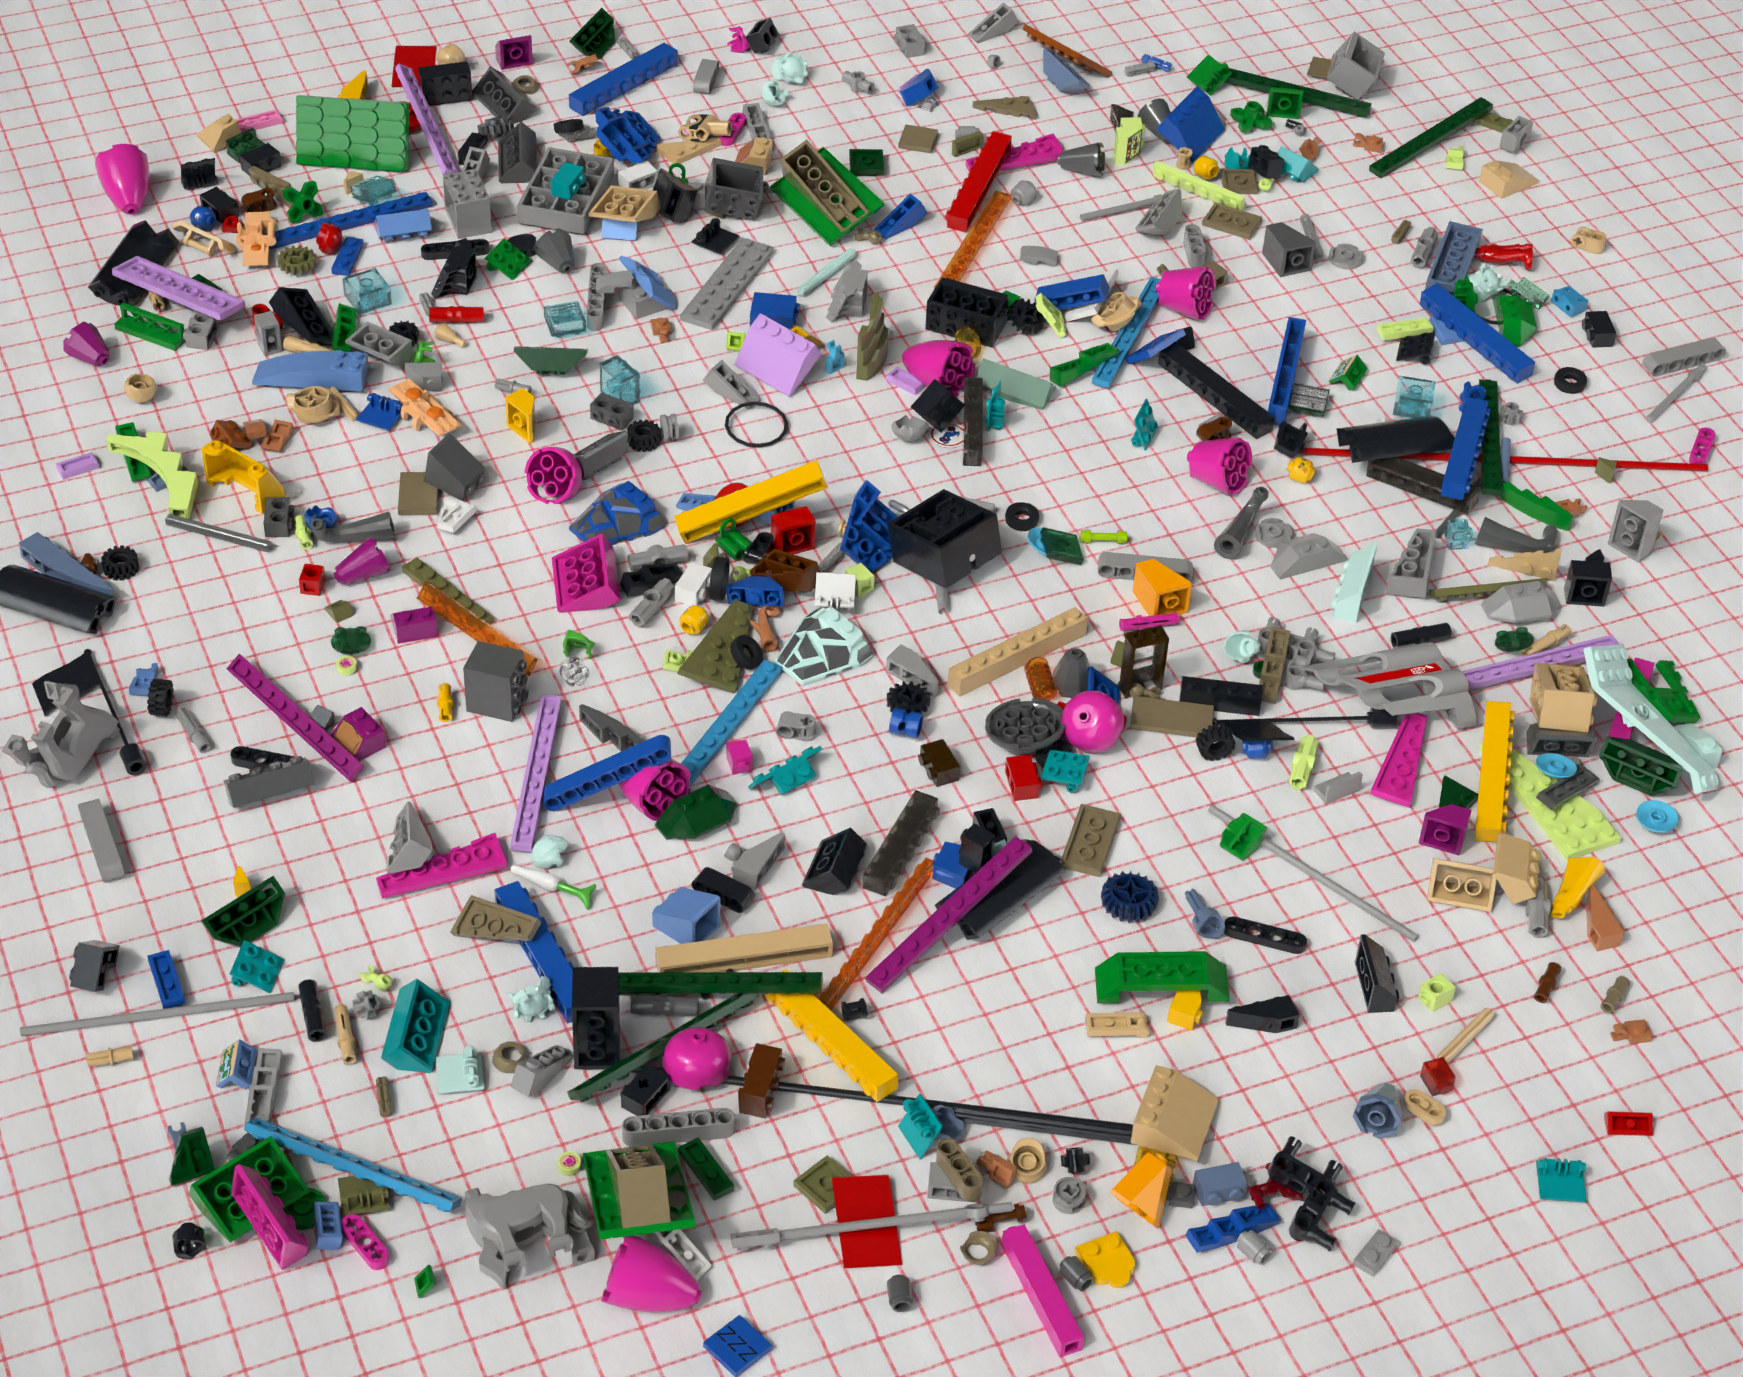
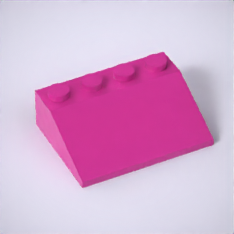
(586, 576)
(268, 1217)

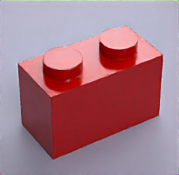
(1022, 777)

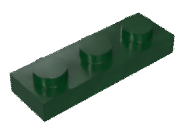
(706, 1168)

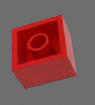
(793, 530)

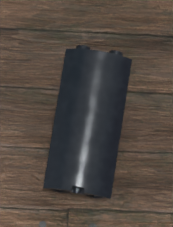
(140, 242)
(1395, 438)
(54, 599)
(1018, 887)

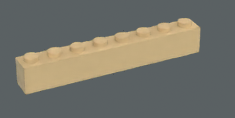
(1017, 651)
(747, 950)

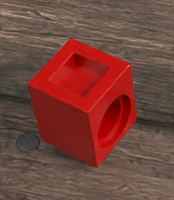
(312, 579)

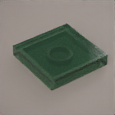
(1061, 546)

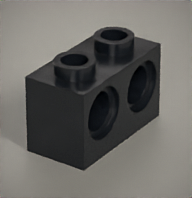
(762, 35)
(1265, 162)

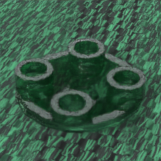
(350, 640)
(1514, 640)

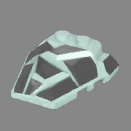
(823, 645)

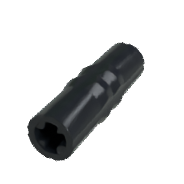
(1421, 635)
(312, 1010)

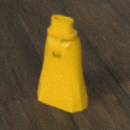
(1577, 879)

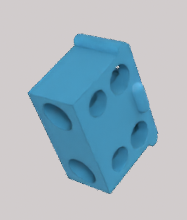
(1569, 301)

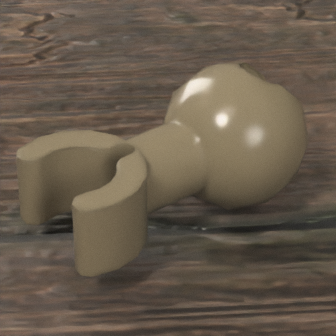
(874, 236)
(1138, 690)

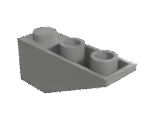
(537, 1071)

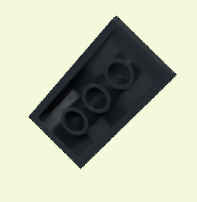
(302, 314)

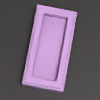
(905, 381)
(77, 465)

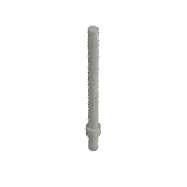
(1121, 208)
(1693, 376)

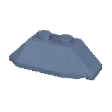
(1061, 73)

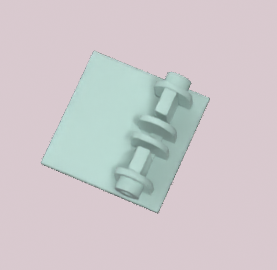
(460, 1071)

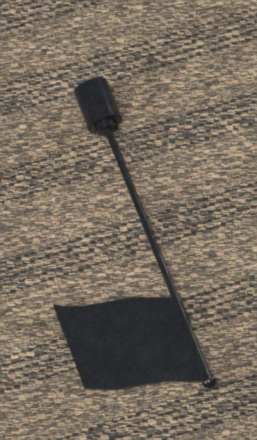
(85, 675)
(1266, 731)

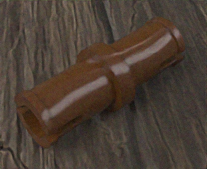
(1547, 982)

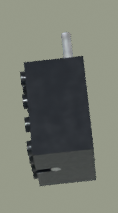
(944, 537)

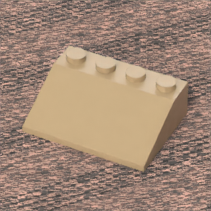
(1174, 1114)

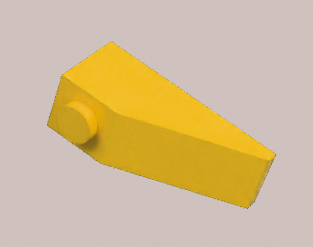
(356, 88)
(1185, 1009)

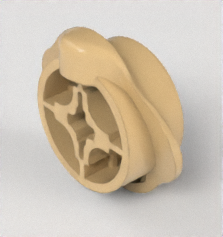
(1116, 311)
(312, 404)

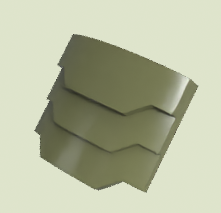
(872, 342)

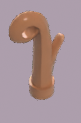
(768, 640)

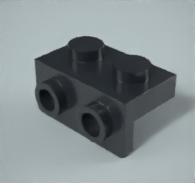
(1290, 439)

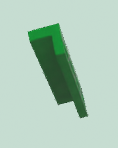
(150, 330)

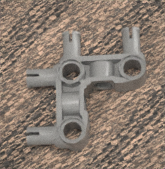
(1301, 653)

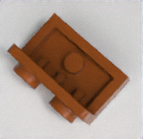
(229, 434)

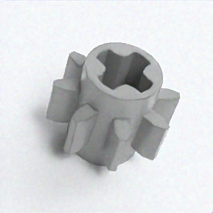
(1510, 413)
(366, 1004)

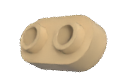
(1425, 1107)

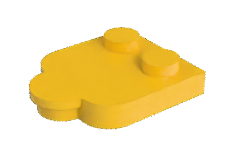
(1107, 1260)

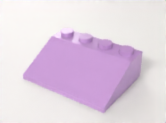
(776, 355)

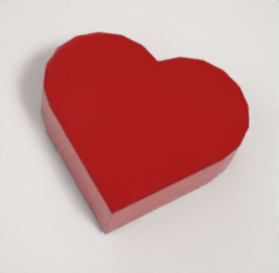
(230, 224)

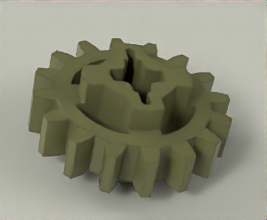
(296, 260)

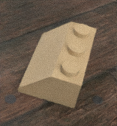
(1516, 867)
(1461, 884)

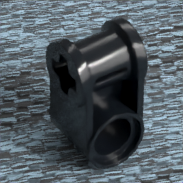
(759, 548)

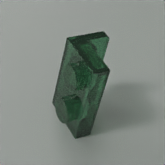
(242, 143)
(1529, 292)

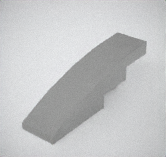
(264, 1085)

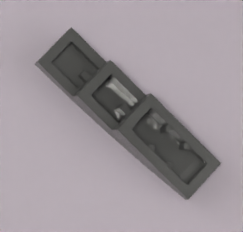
(608, 728)

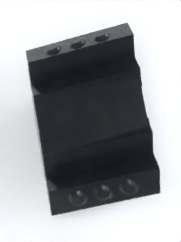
(458, 271)

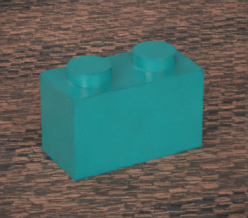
(567, 181)

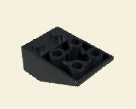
(674, 196)

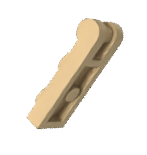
(1117, 1024)

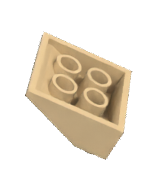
(626, 204)

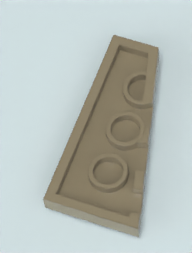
(267, 180)
(493, 921)

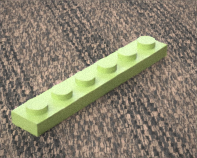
(1198, 186)

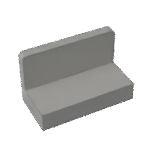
(1339, 787)

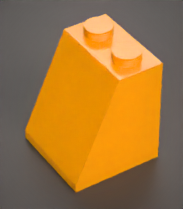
(1161, 589)

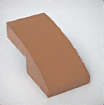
(254, 429)
(278, 436)

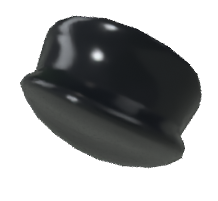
(524, 243)

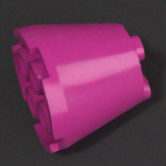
(1187, 291)
(1221, 463)

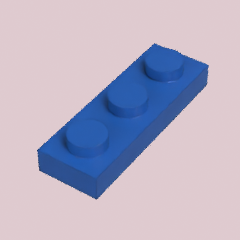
(347, 256)
(166, 979)

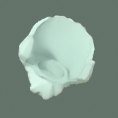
(772, 94)
(1241, 646)
(548, 850)

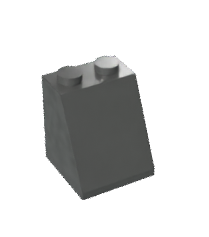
(1288, 249)
(453, 468)

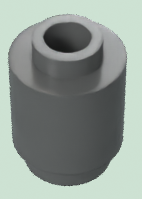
(1076, 1273)
(899, 1293)

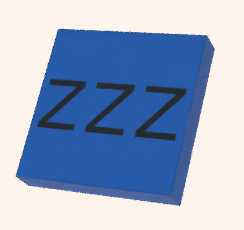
(737, 1346)

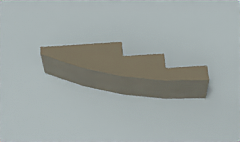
(1273, 663)

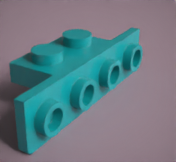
(790, 775)

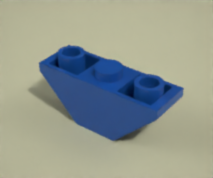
(919, 88)
(756, 591)

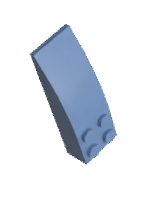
(315, 368)

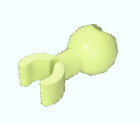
(1265, 184)
(741, 572)
(381, 981)

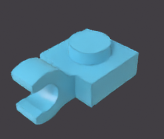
(835, 360)

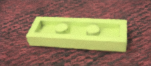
(1404, 328)

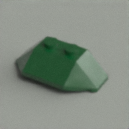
(595, 35)
(550, 359)
(1639, 766)
(696, 813)
(247, 915)

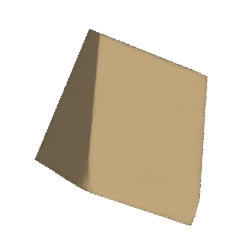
(351, 179)

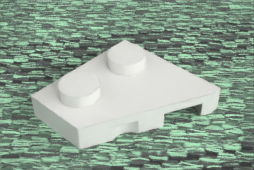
(454, 514)

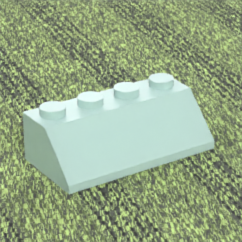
(1354, 584)

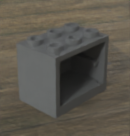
(734, 188)
(495, 681)

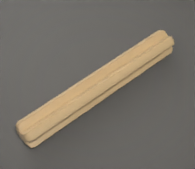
(343, 403)
(1466, 1035)

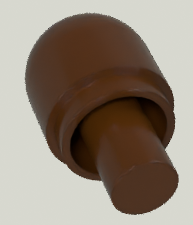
(90, 562)

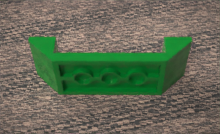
(1161, 973)

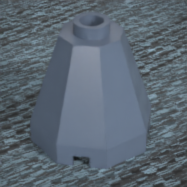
(1379, 1111)

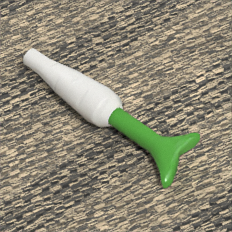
(552, 883)

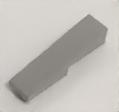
(755, 121)

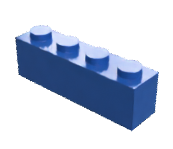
(1076, 292)

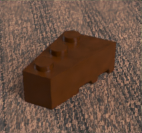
(788, 570)
(761, 1081)

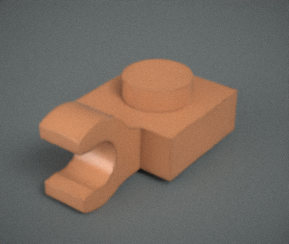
(586, 62)
(1371, 143)
(1309, 148)
(661, 327)
(1635, 1031)
(1000, 1169)

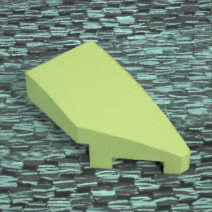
(1454, 159)

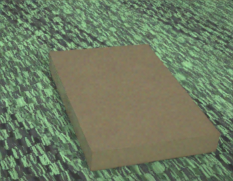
(1232, 221)
(416, 495)

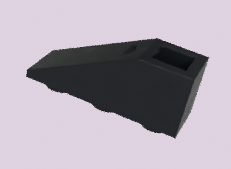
(1268, 1016)

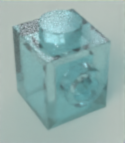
(1458, 534)

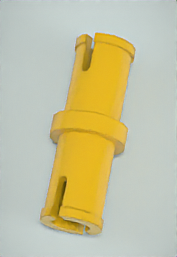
(445, 702)

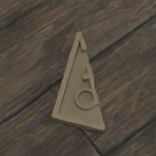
(1008, 106)

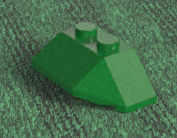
(1514, 318)

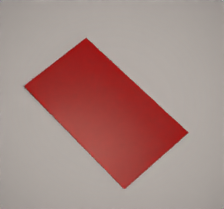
(413, 58)
(866, 1199)

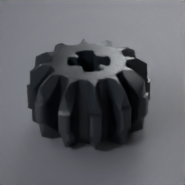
(406, 330)

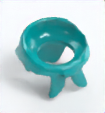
(1232, 159)

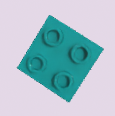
(996, 409)
(1145, 426)
(1065, 768)
(255, 967)
(919, 1125)
(1561, 1179)

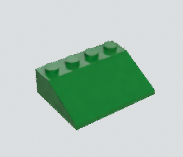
(214, 1190)

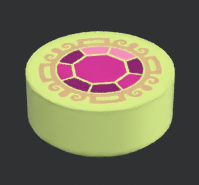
(346, 665)
(569, 1163)

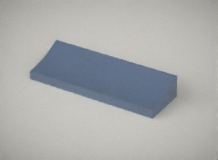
(1454, 255)

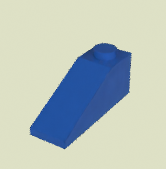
(904, 216)

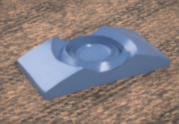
(649, 282)

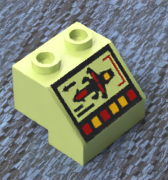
(1128, 140)

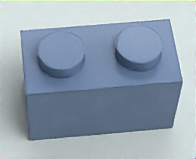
(1220, 1184)

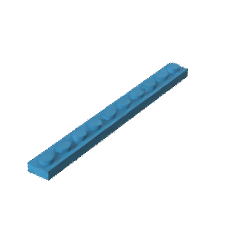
(1128, 335)
(730, 718)
(361, 1168)

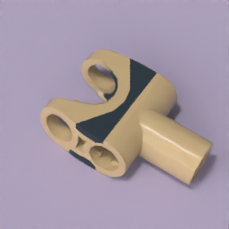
(705, 126)

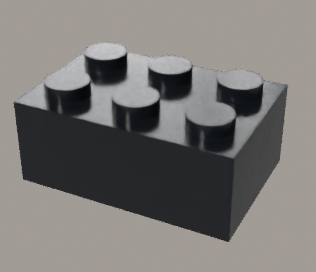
(446, 83)

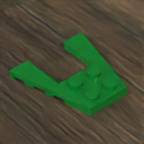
(1668, 701)

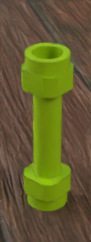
(1086, 536)

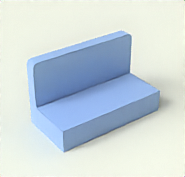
(619, 229)

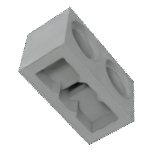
(909, 41)
(200, 331)

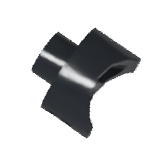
(191, 1238)

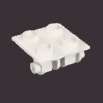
(835, 591)

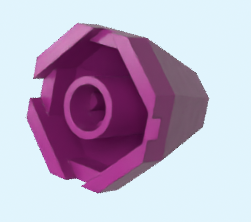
(86, 345)

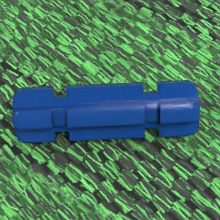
(1166, 66)

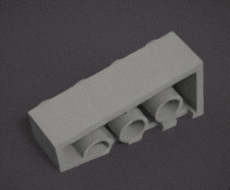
(1414, 568)

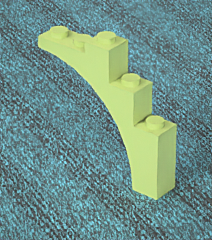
(153, 452)

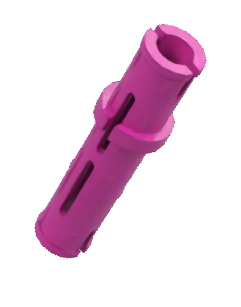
(1148, 621)

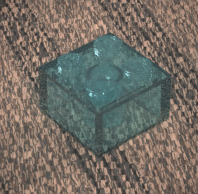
(367, 291)
(620, 380)
(1413, 397)

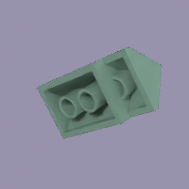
(1016, 385)

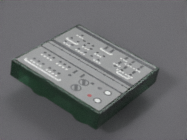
(1308, 400)

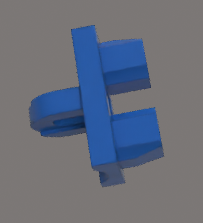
(1476, 392)

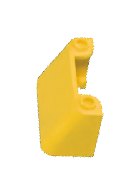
(229, 465)

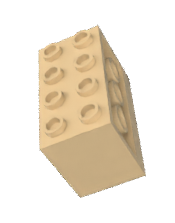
(1562, 697)

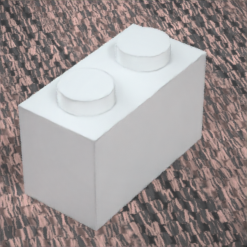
(638, 176)
(693, 584)

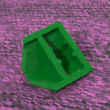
(1242, 836)

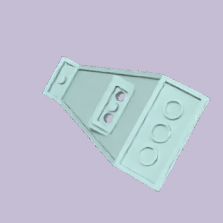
(1612, 681)

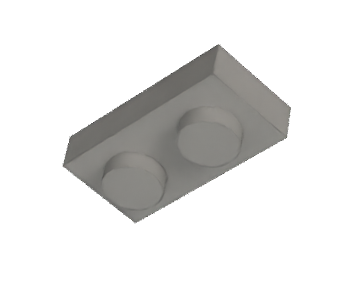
(1375, 1252)

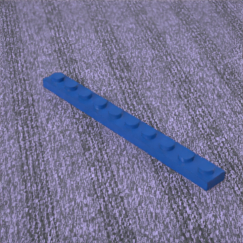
(351, 219)

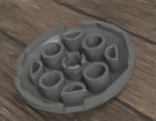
(1025, 725)

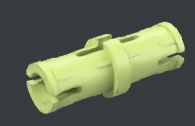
(303, 532)

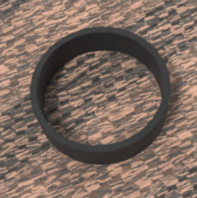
(719, 578)

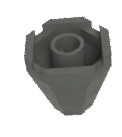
(556, 250)
(1072, 673)

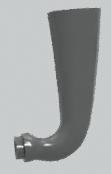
(377, 526)
(1502, 537)
(1230, 541)

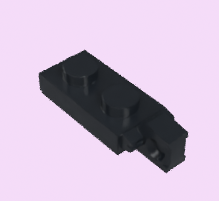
(474, 140)

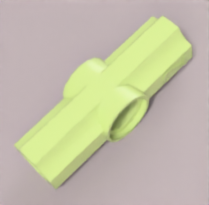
(1303, 762)

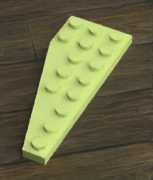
(1572, 827)

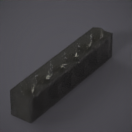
(972, 421)
(1419, 481)
(901, 843)

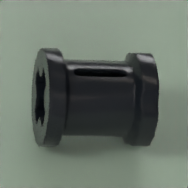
(846, 1007)

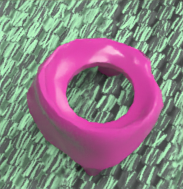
(739, 44)

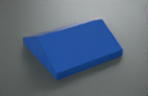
(1101, 683)

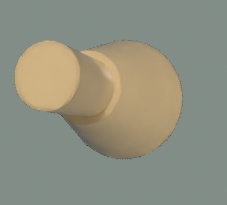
(445, 333)

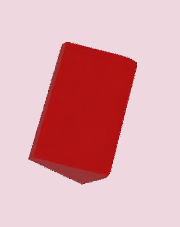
(1629, 1123)

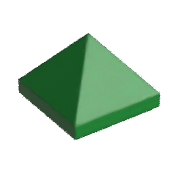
(425, 1281)

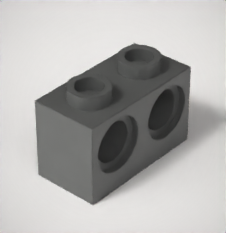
(611, 411)
(278, 517)

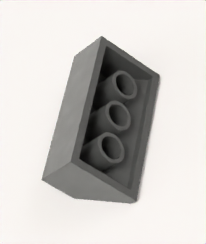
(502, 97)
(517, 155)

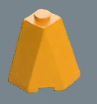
(1145, 1188)

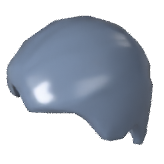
(951, 1124)

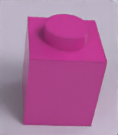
(739, 756)

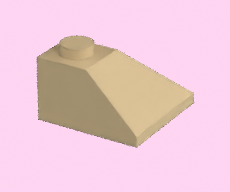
(218, 132)

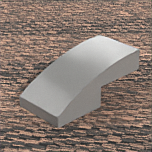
(1033, 254)
(617, 279)

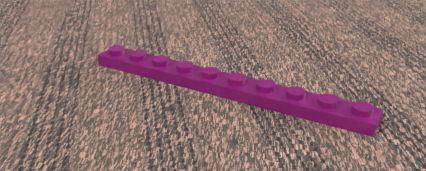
(295, 718)
(948, 914)

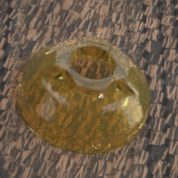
(969, 336)

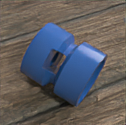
(912, 726)

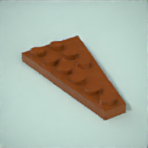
(1068, 52)

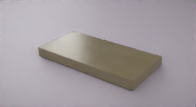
(1170, 716)
(1090, 840)

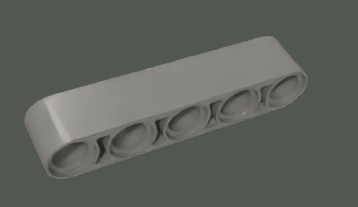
(596, 300)
(1684, 356)
(1123, 565)
(101, 840)
(678, 1126)

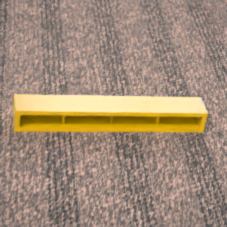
(751, 501)
(1493, 771)
(837, 1042)

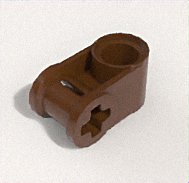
(258, 201)
(1215, 429)

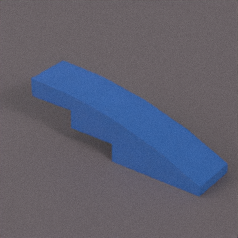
(1227, 1229)

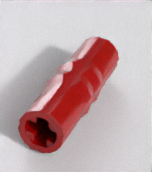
(456, 314)

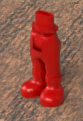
(1506, 253)

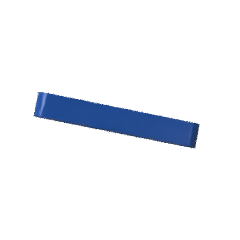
(606, 772)

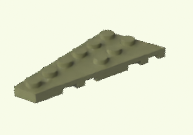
(712, 659)

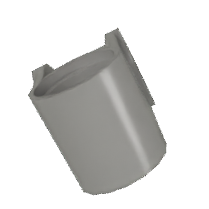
(795, 725)

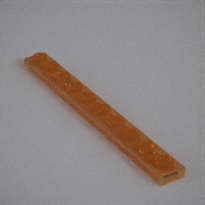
(976, 236)
(880, 930)

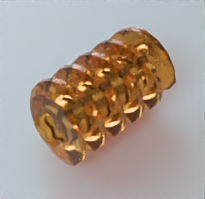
(1040, 678)

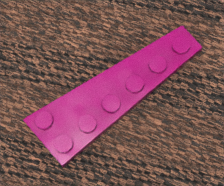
(1042, 150)
(1399, 768)
(480, 857)

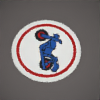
(949, 438)

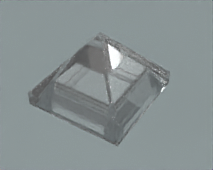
(929, 104)

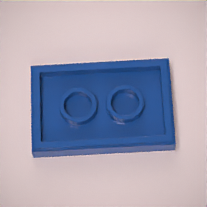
(1155, 346)

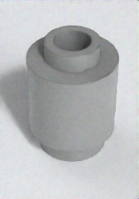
(965, 130)
(1254, 1247)

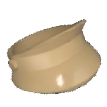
(1029, 1159)

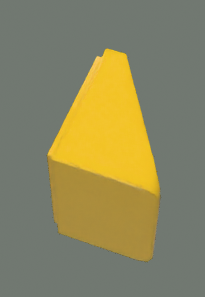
(240, 882)

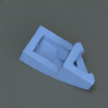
(141, 683)

